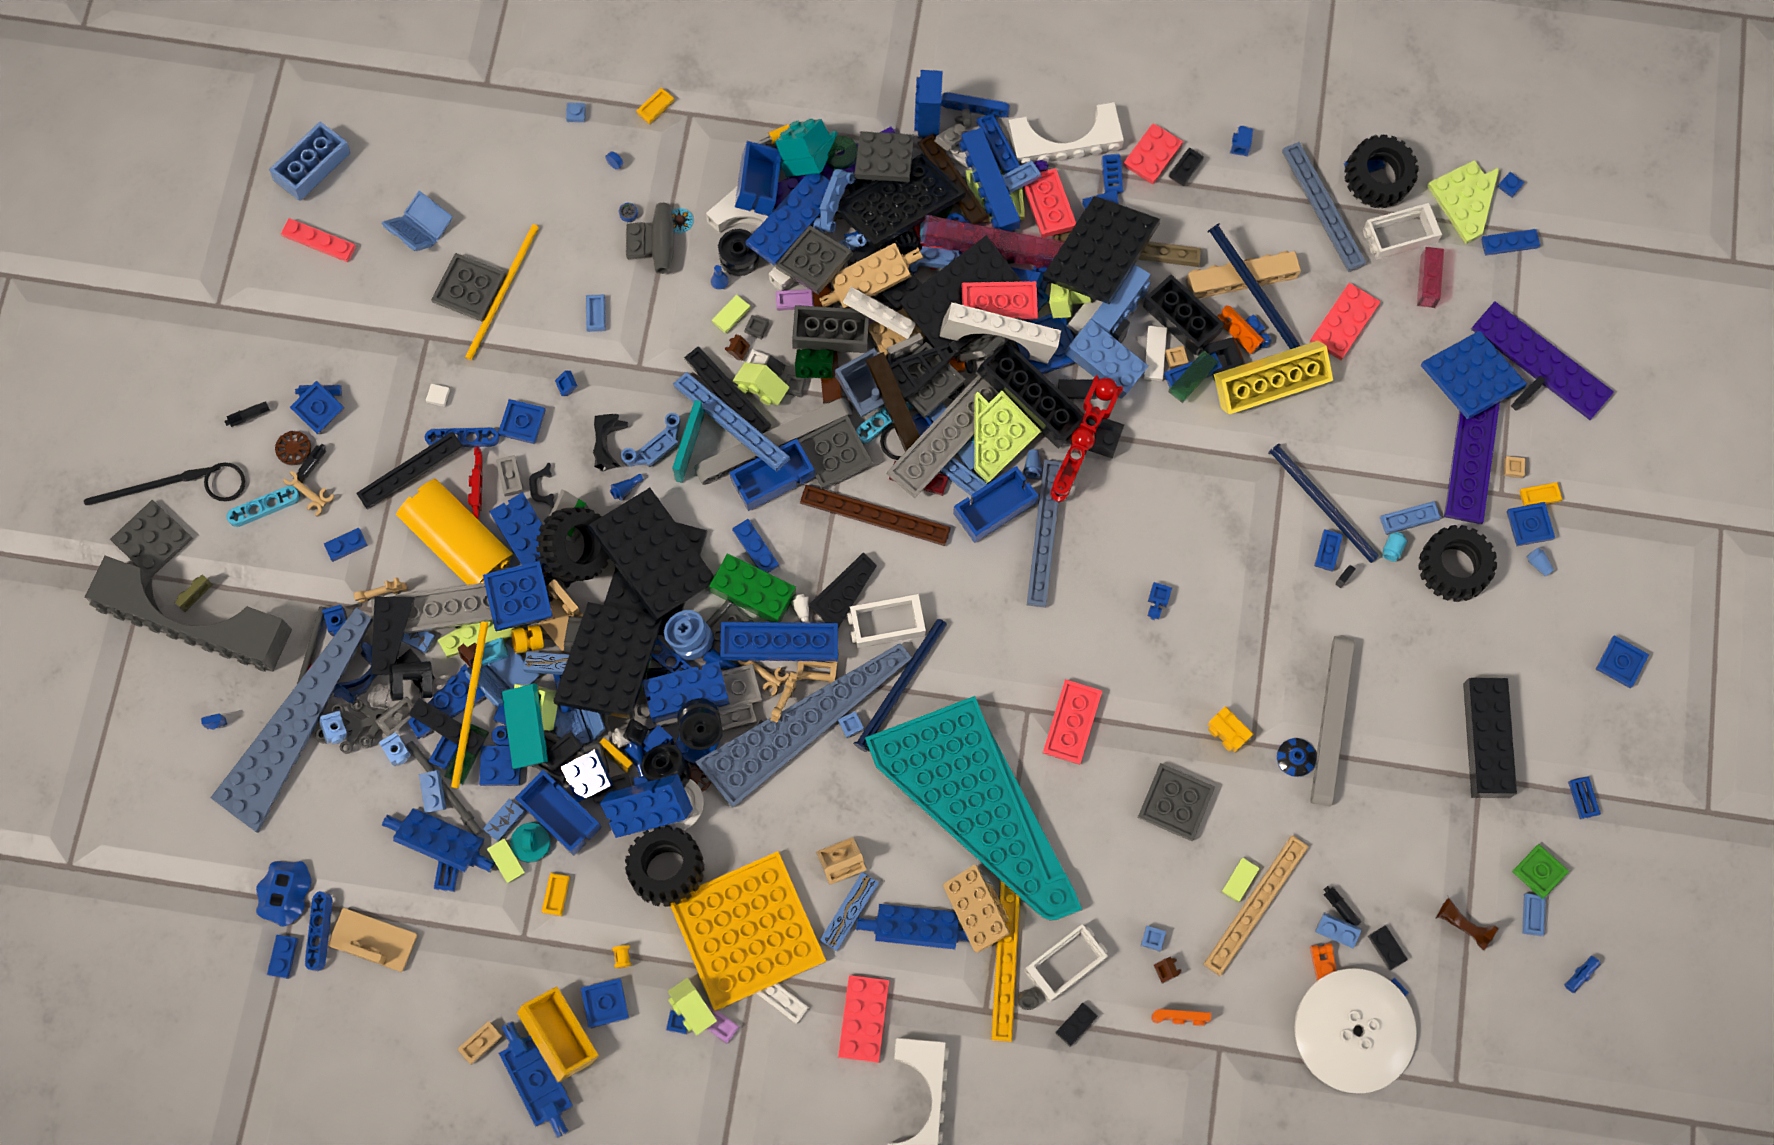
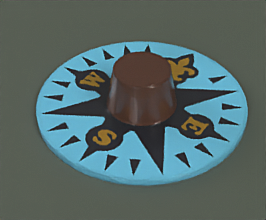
(682, 220)

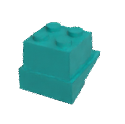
(805, 147)

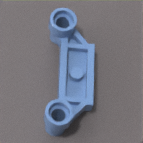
(831, 200)
(934, 258)
(657, 447)

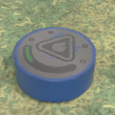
(628, 212)

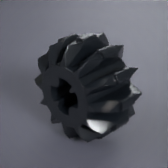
(906, 242)

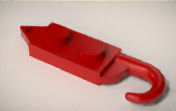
(476, 484)

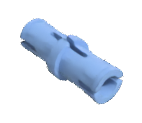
(853, 242)

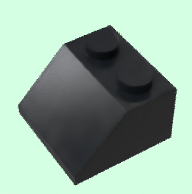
(1106, 437)

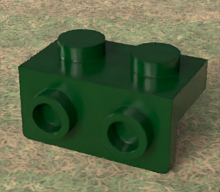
(814, 363)

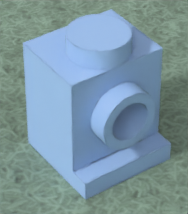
(329, 720)
(391, 742)

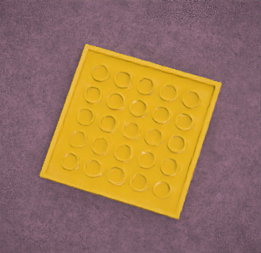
(747, 931)

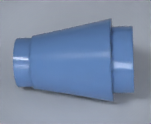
(1033, 465)
(1540, 561)

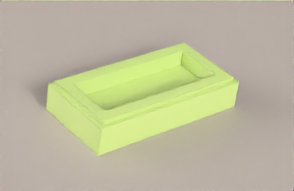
(731, 314)
(505, 860)
(1240, 880)

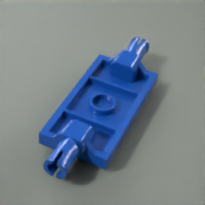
(439, 840)
(914, 926)
(534, 1081)

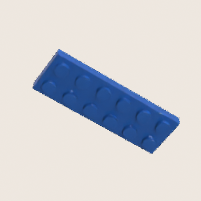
(789, 219)
(779, 641)

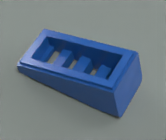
(1112, 161)

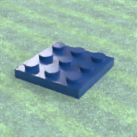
(1059, 358)
(517, 596)

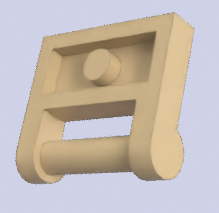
(817, 676)

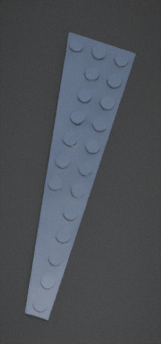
(761, 751)
(267, 762)

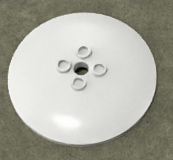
(1327, 1037)

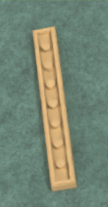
(1255, 905)

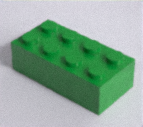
(752, 589)

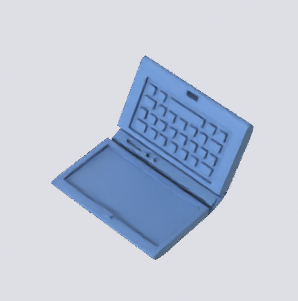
(420, 224)
(503, 676)
(584, 724)

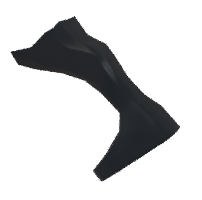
(603, 426)

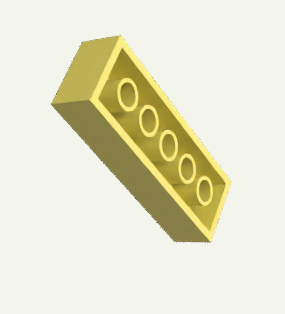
(1273, 377)

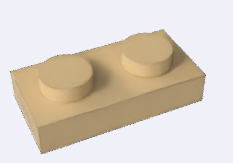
(479, 1043)

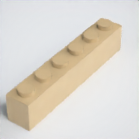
(1226, 279)

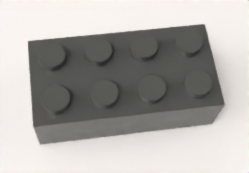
(830, 329)

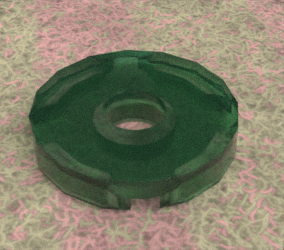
(848, 158)

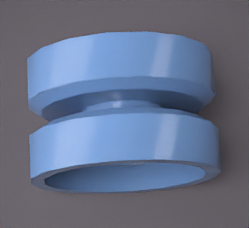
(688, 635)

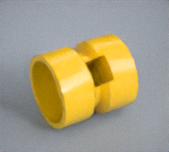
(527, 639)

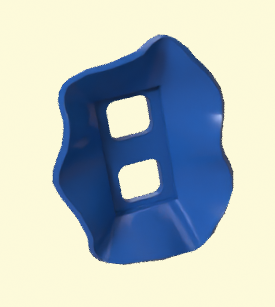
(293, 893)

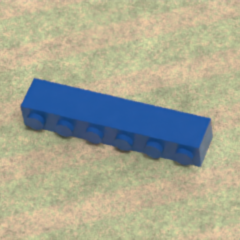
(990, 181)

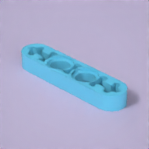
(881, 414)
(264, 509)

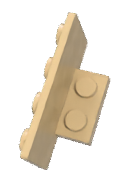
(562, 607)
(977, 908)
(372, 940)

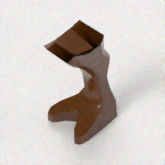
(1481, 935)

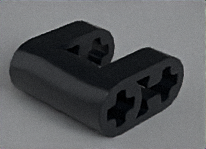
(1230, 350)
(410, 671)

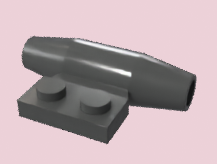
(655, 239)

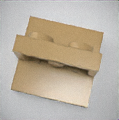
(841, 860)

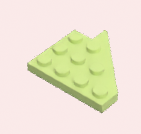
(1465, 198)
(999, 433)

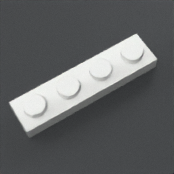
(879, 312)

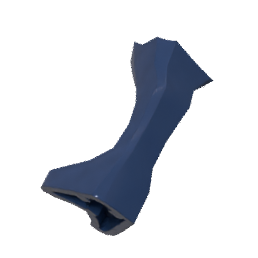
(352, 689)

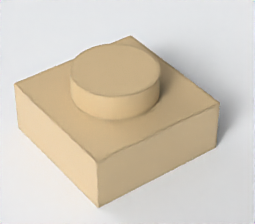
(1176, 357)
(1514, 467)

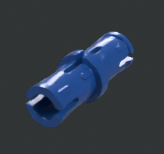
(1582, 974)

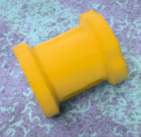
(621, 956)

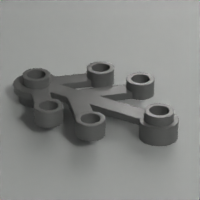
(356, 725)

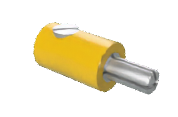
(773, 135)

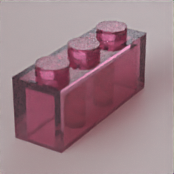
(1430, 277)

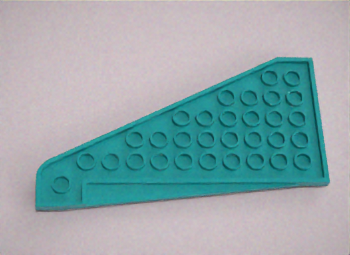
(966, 786)

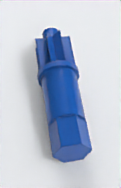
(334, 390)

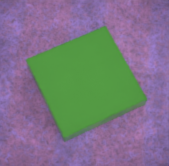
(1540, 871)

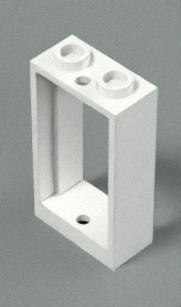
(1427, 218)
(916, 632)
(1039, 981)

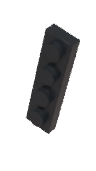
(445, 725)

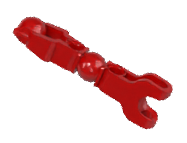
(1084, 436)

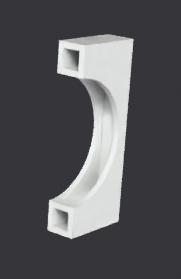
(1103, 137)
(726, 215)
(965, 320)
(928, 1060)

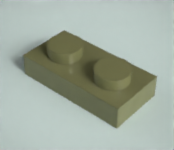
(193, 593)

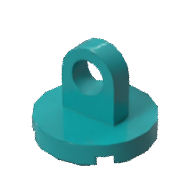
(530, 842)

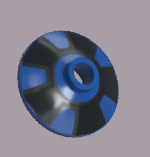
(1292, 765)

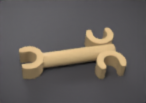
(318, 501)
(395, 586)
(774, 681)
(787, 693)

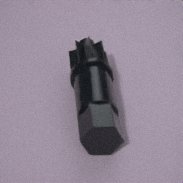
(246, 414)
(311, 461)
(1341, 906)

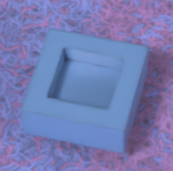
(575, 112)
(850, 724)
(1153, 938)

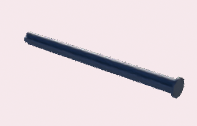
(1254, 287)
(1319, 498)
(901, 683)

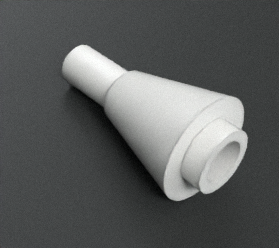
(801, 606)
(618, 739)

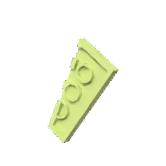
(468, 635)

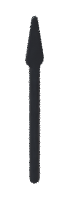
(185, 476)

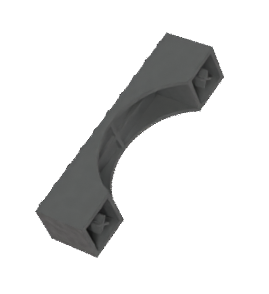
(247, 636)

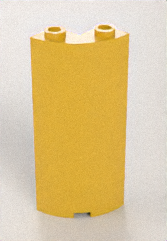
(453, 533)

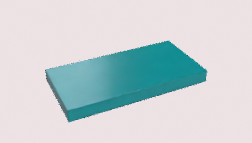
(688, 441)
(524, 726)

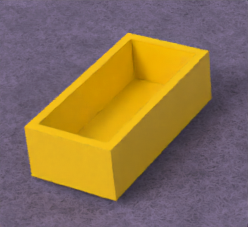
(557, 1034)

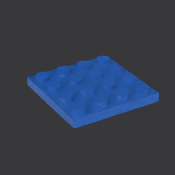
(1473, 374)

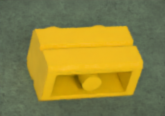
(1229, 730)

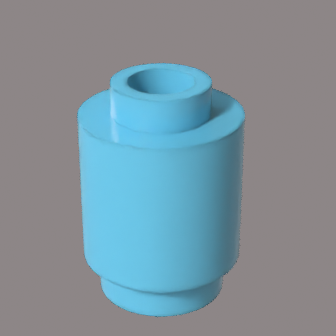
(1394, 546)

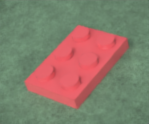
(1153, 153)

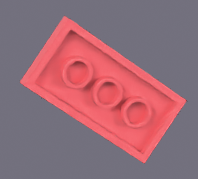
(1050, 204)
(1002, 298)
(1345, 320)
(1072, 722)
(863, 1019)

